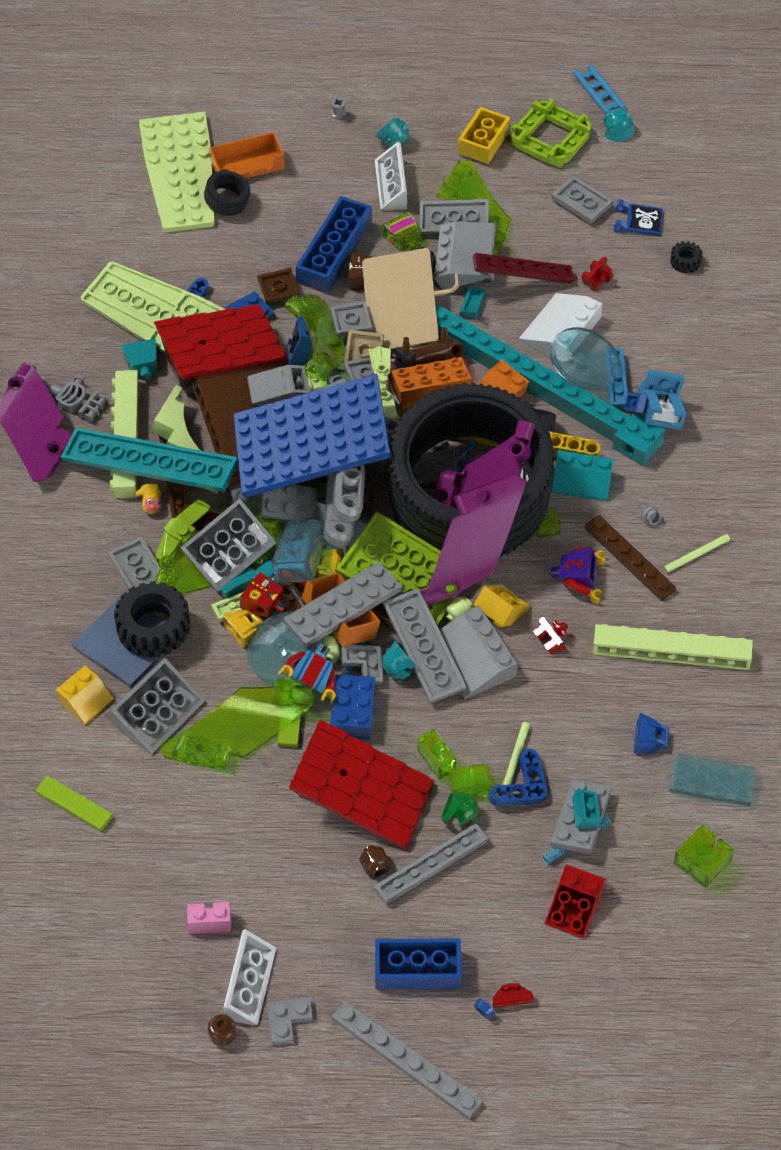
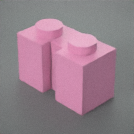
(209, 920)

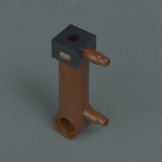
(429, 353)

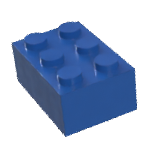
(354, 705)

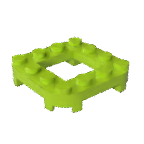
(559, 154)

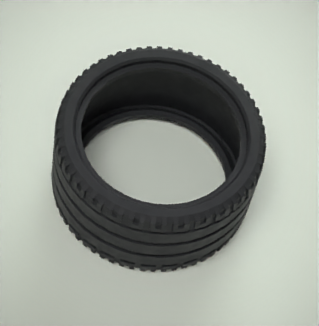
(457, 413)

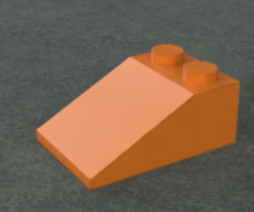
(506, 378)

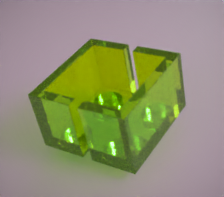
(701, 859)

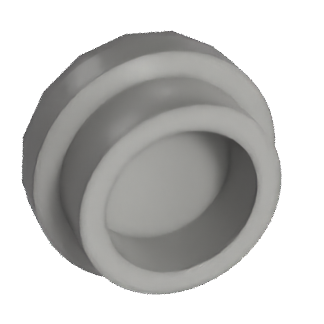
(651, 515)

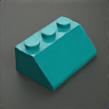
(582, 475)

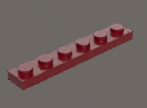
(523, 268)

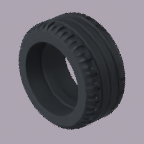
(231, 181)

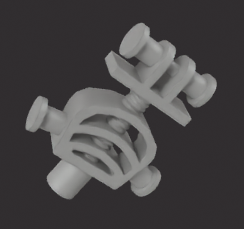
(71, 401)

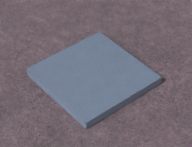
(104, 648)

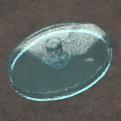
(584, 358)
(272, 647)

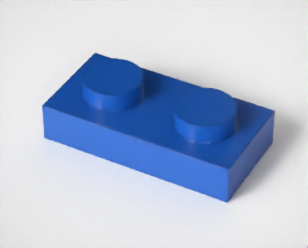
(636, 402)

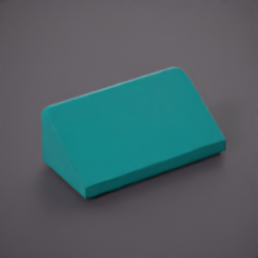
(586, 809)

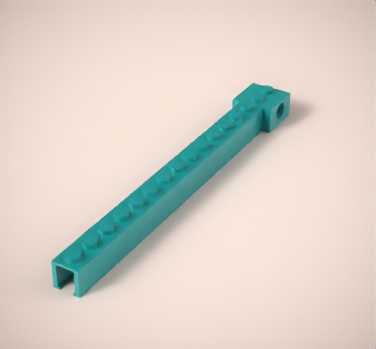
(628, 433)

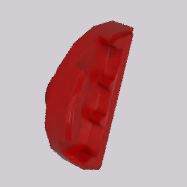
(512, 995)

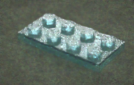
(712, 779)

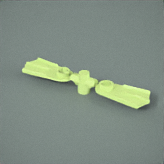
(381, 359)

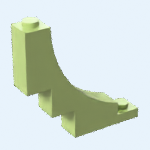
(171, 423)

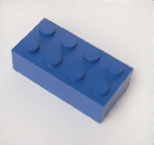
(418, 963)

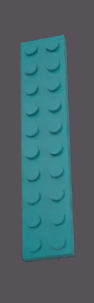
(150, 459)

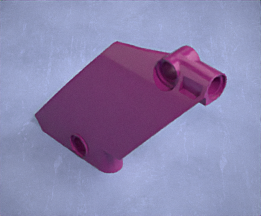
(33, 423)
(495, 464)
(475, 537)

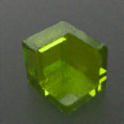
(549, 526)

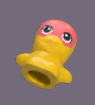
(151, 498)

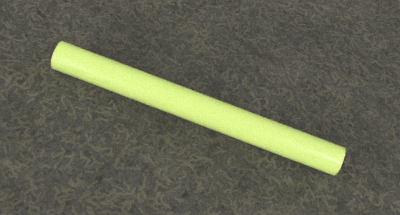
(696, 553)
(516, 754)

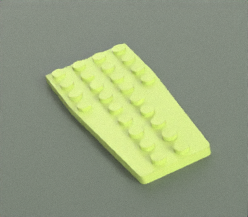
(178, 169)
(139, 300)

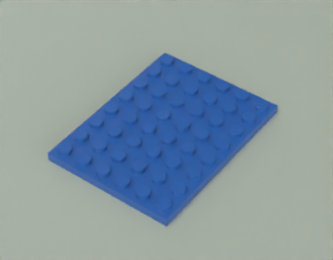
(311, 435)

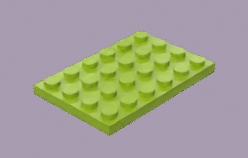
(401, 553)

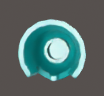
(619, 124)
(393, 132)
(397, 662)

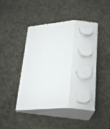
(560, 314)

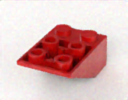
(575, 900)

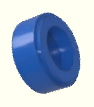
(484, 1008)

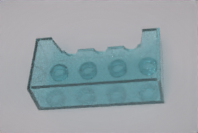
(299, 551)

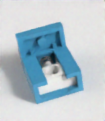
(663, 398)

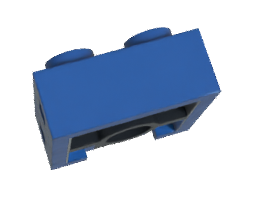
(300, 345)

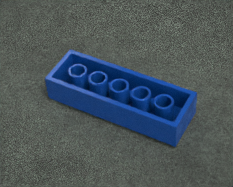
(333, 243)

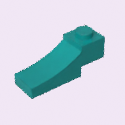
(243, 580)

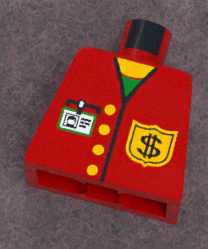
(263, 597)

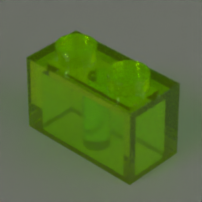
(436, 753)
(471, 779)

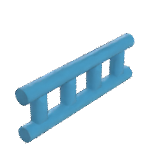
(598, 98)

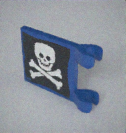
(639, 218)

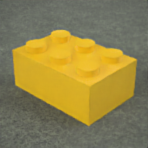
(484, 135)

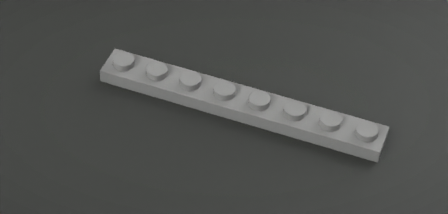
(407, 1060)

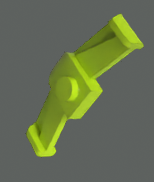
(178, 526)

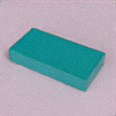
(472, 302)

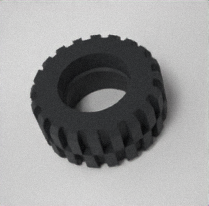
(149, 599)

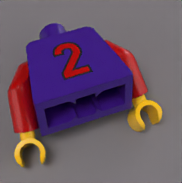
(579, 571)

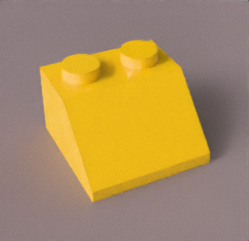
(501, 605)
(84, 695)

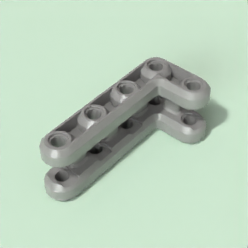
(346, 497)

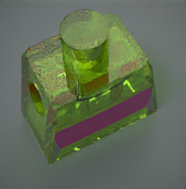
(402, 232)

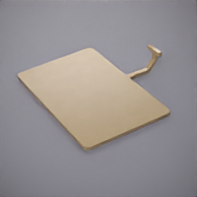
(402, 297)

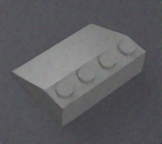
(456, 248)
(228, 545)
(478, 652)
(155, 707)

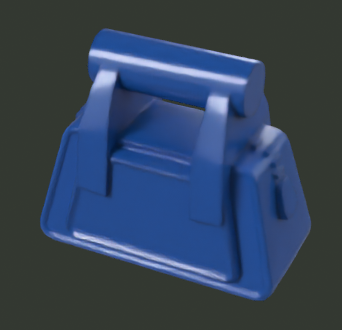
(646, 735)

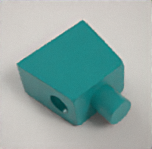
(141, 357)

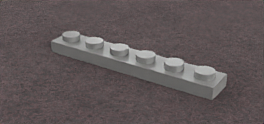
(430, 864)

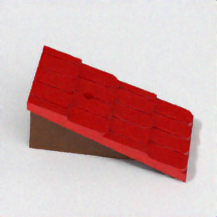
(219, 342)
(362, 784)

